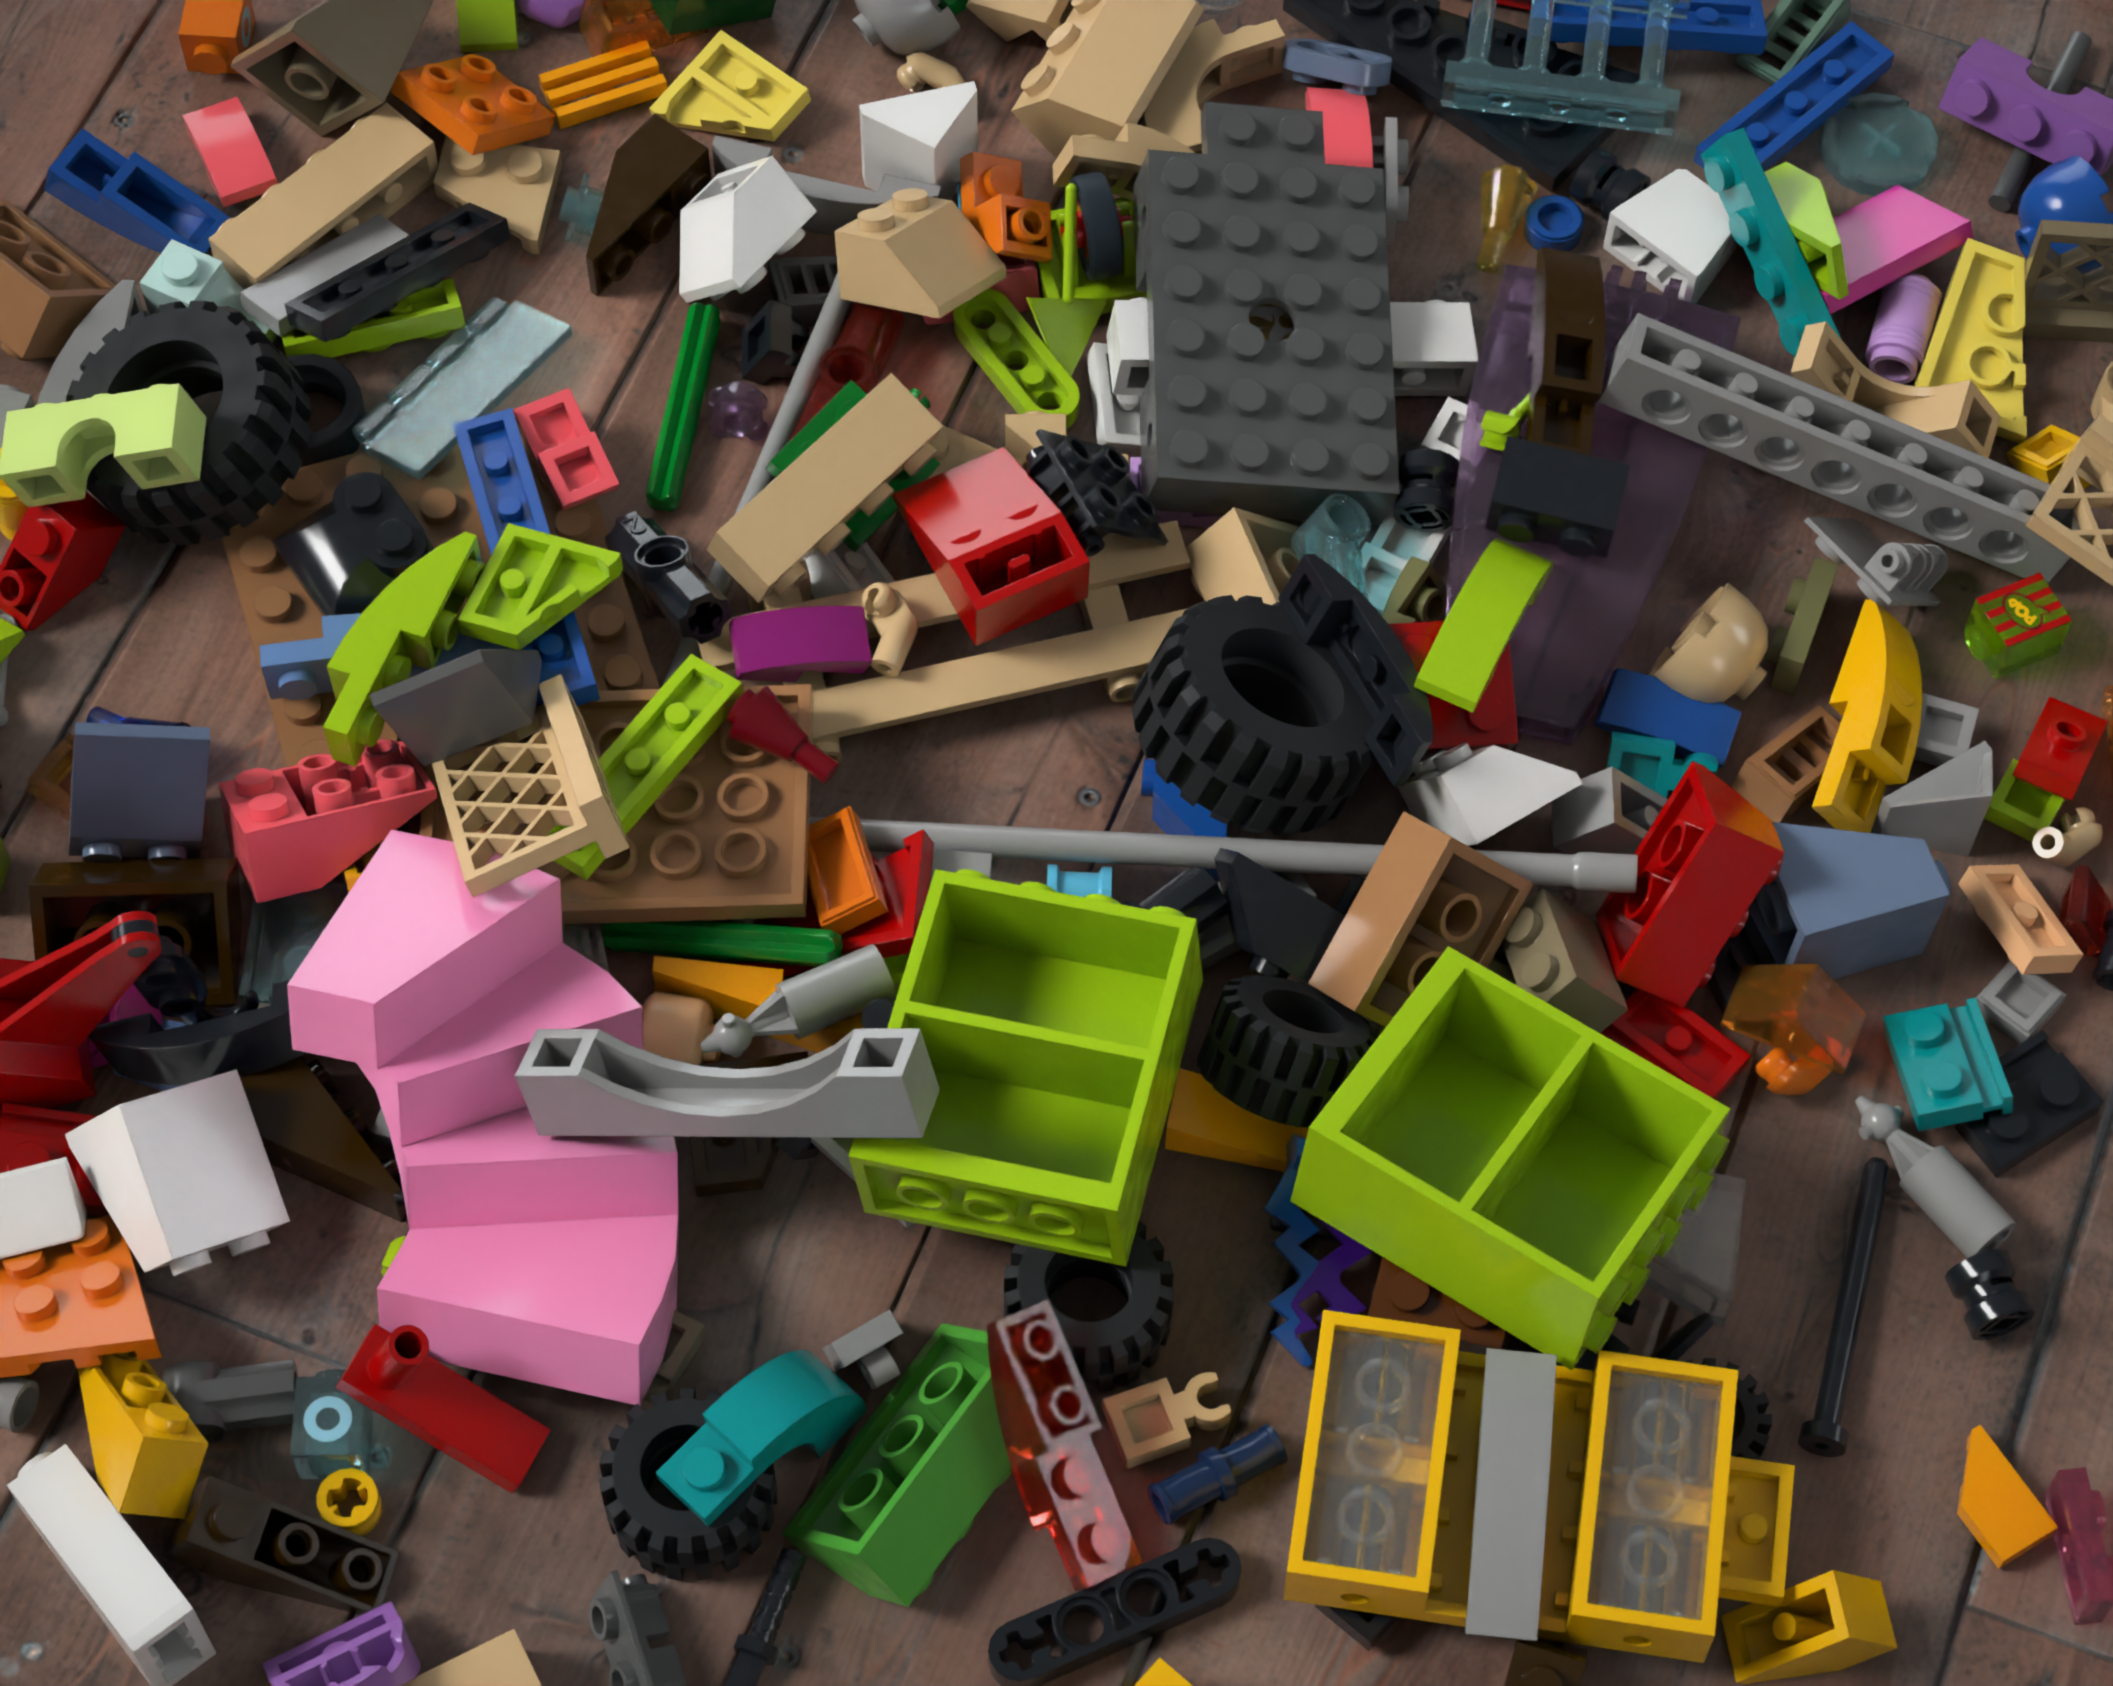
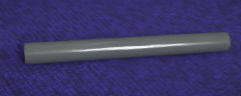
(2021, 160)

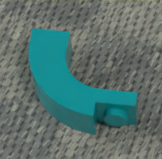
(755, 1424)

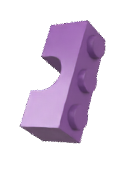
(1998, 96)

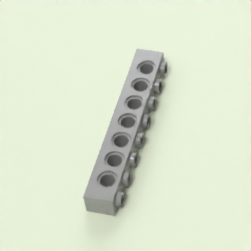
(1831, 446)

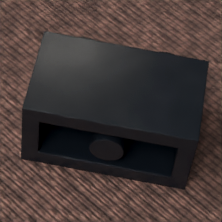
(1557, 498)

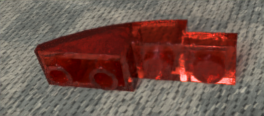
(1048, 1443)

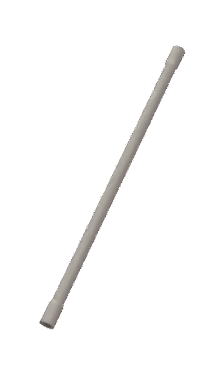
(1580, 871)

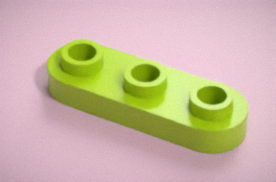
(1014, 342)

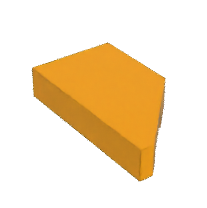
(1999, 1504)

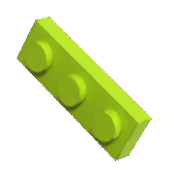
(423, 314)

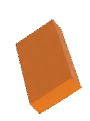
(842, 873)

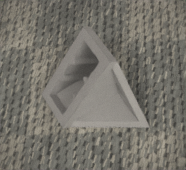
(1942, 804)

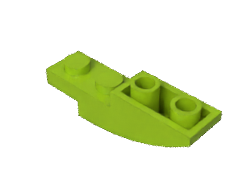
(400, 628)

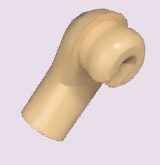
(894, 624)

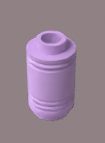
(1903, 327)

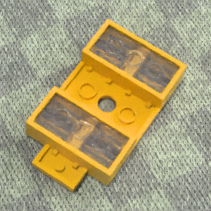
(1640, 1504)

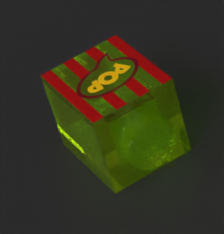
(2016, 626)

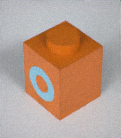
(215, 33)

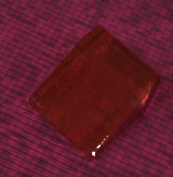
(2084, 911)

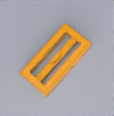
(599, 77)

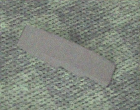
(1511, 1494)

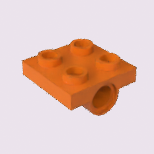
(473, 103)

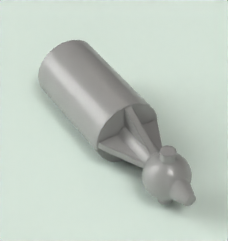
(808, 1002)
(1938, 1183)

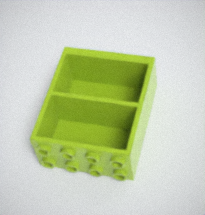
(1051, 1059)
(1511, 1158)

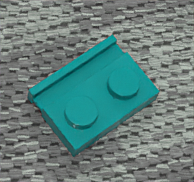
(1947, 1064)

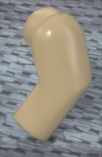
(927, 69)
(2065, 848)

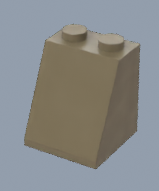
(334, 58)

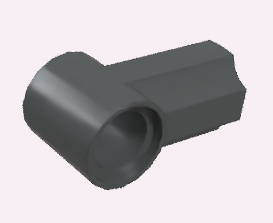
(233, 1396)

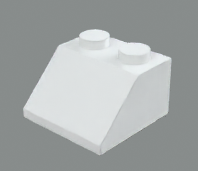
(1481, 790)

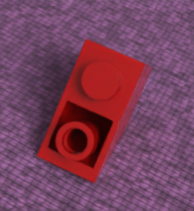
(55, 558)

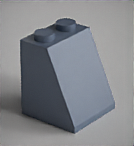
(1850, 899)

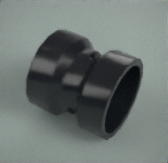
(1605, 182)
(1426, 491)
(1989, 1294)

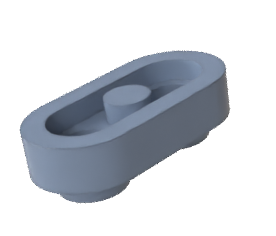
(1320, 60)

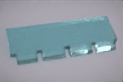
(460, 382)

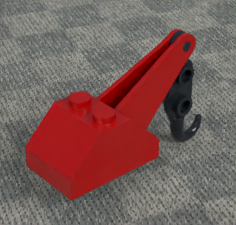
(63, 996)

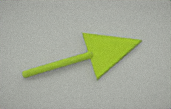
(1067, 321)

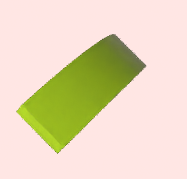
(1482, 623)

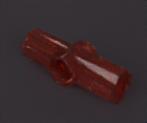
(856, 356)

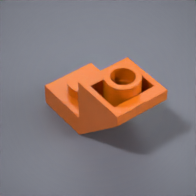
(998, 211)

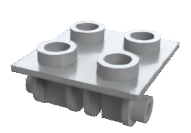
(1889, 572)

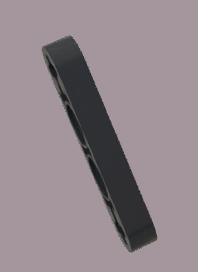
(1110, 1605)

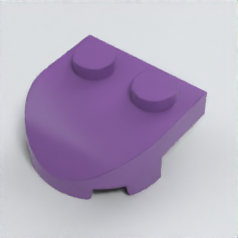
(358, 1653)

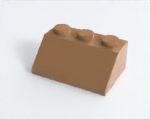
(42, 288)
(1412, 907)

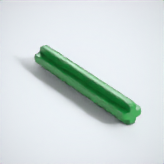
(683, 407)
(726, 941)

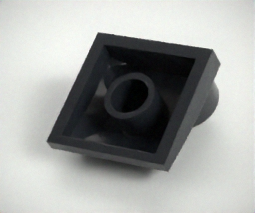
(353, 545)

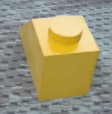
(1815, 1630)

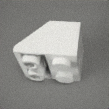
(737, 228)

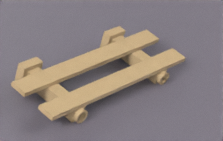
(1107, 651)

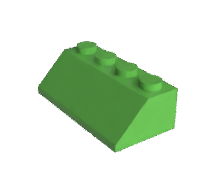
(911, 1473)

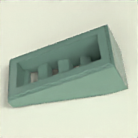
(1833, 17)

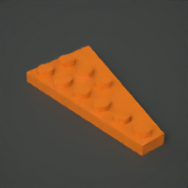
(73, 1303)

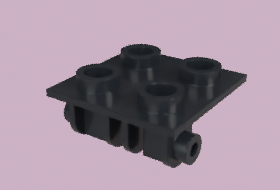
(1092, 490)

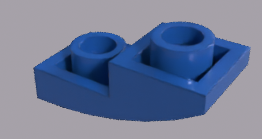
(1650, 708)

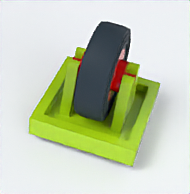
(1103, 246)

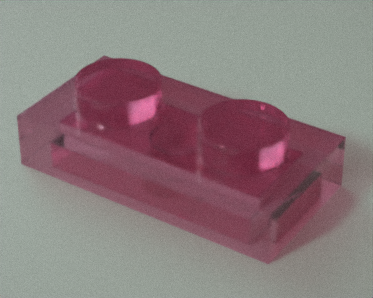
(2080, 1544)

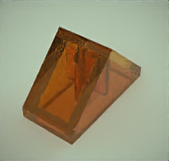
(1797, 1011)

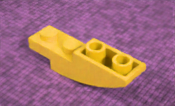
(1880, 722)

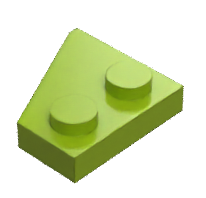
(534, 585)

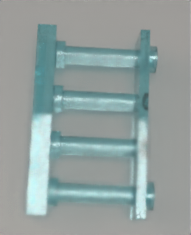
(1572, 99)

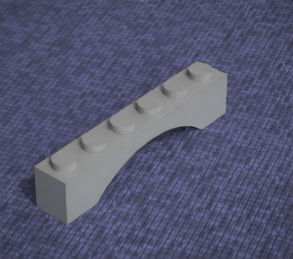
(600, 1086)

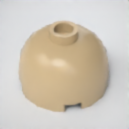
(1716, 650)

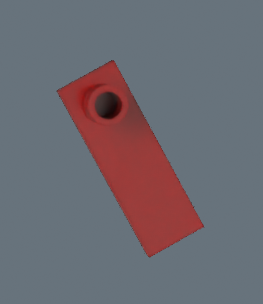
(441, 1406)

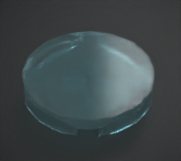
(1878, 144)

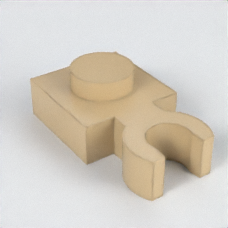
(1155, 1422)

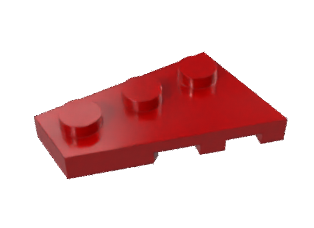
(905, 886)

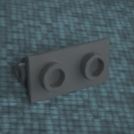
(625, 1618)

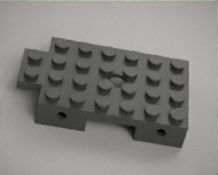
(1222, 406)

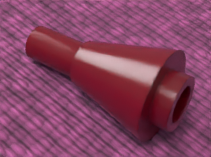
(767, 726)

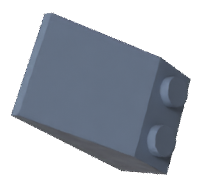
(138, 791)

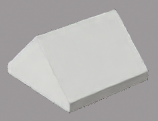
(920, 136)

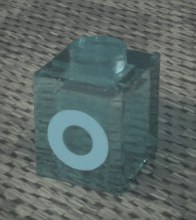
(329, 1428)

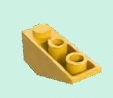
(140, 1438)

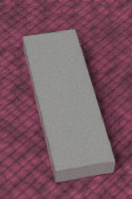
(267, 297)

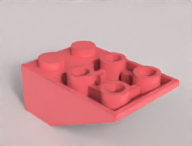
(318, 817)

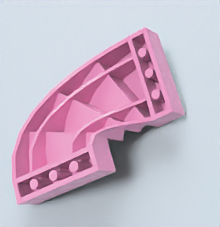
(518, 1244)

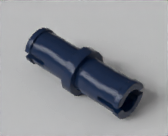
(1217, 1474)

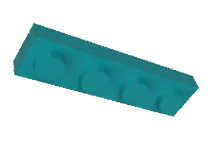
(1766, 237)

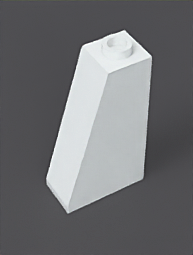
(112, 1567)

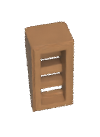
(1770, 787)

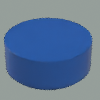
(1553, 223)

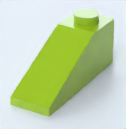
(1812, 224)

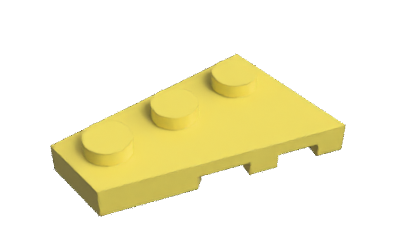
(1982, 333)

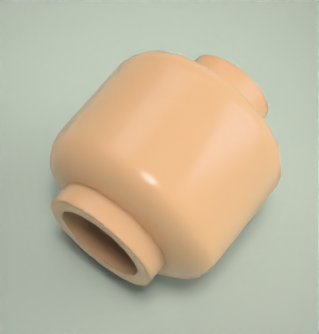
(677, 1026)

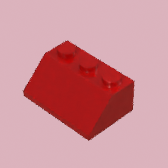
(1692, 887)

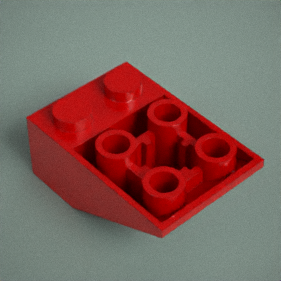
(995, 544)

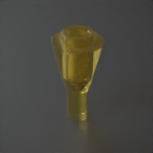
(1504, 200)

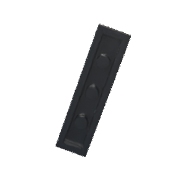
(397, 272)

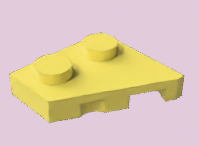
(732, 93)

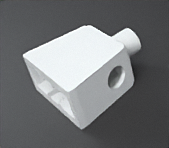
(1673, 232)

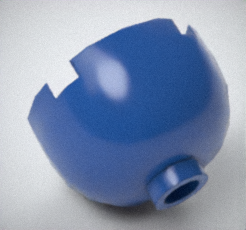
(2062, 193)

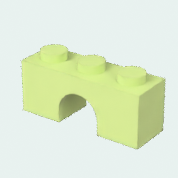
(55, 446)

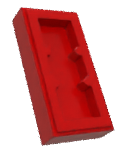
(2060, 748)

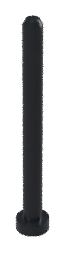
(1824, 1434)

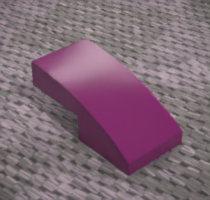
(800, 639)

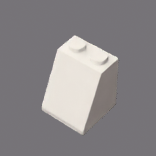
(183, 1173)

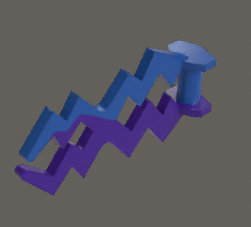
(1313, 1275)

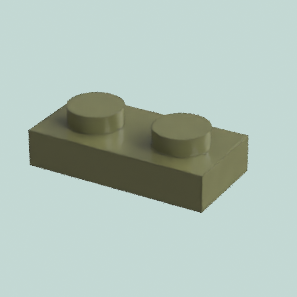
(1807, 604)

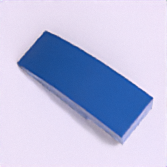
(131, 196)

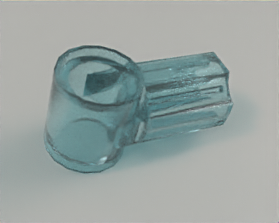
(1335, 536)

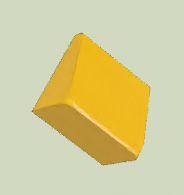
(2043, 454)

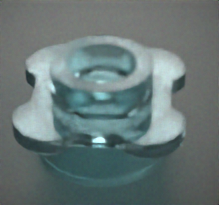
(580, 208)

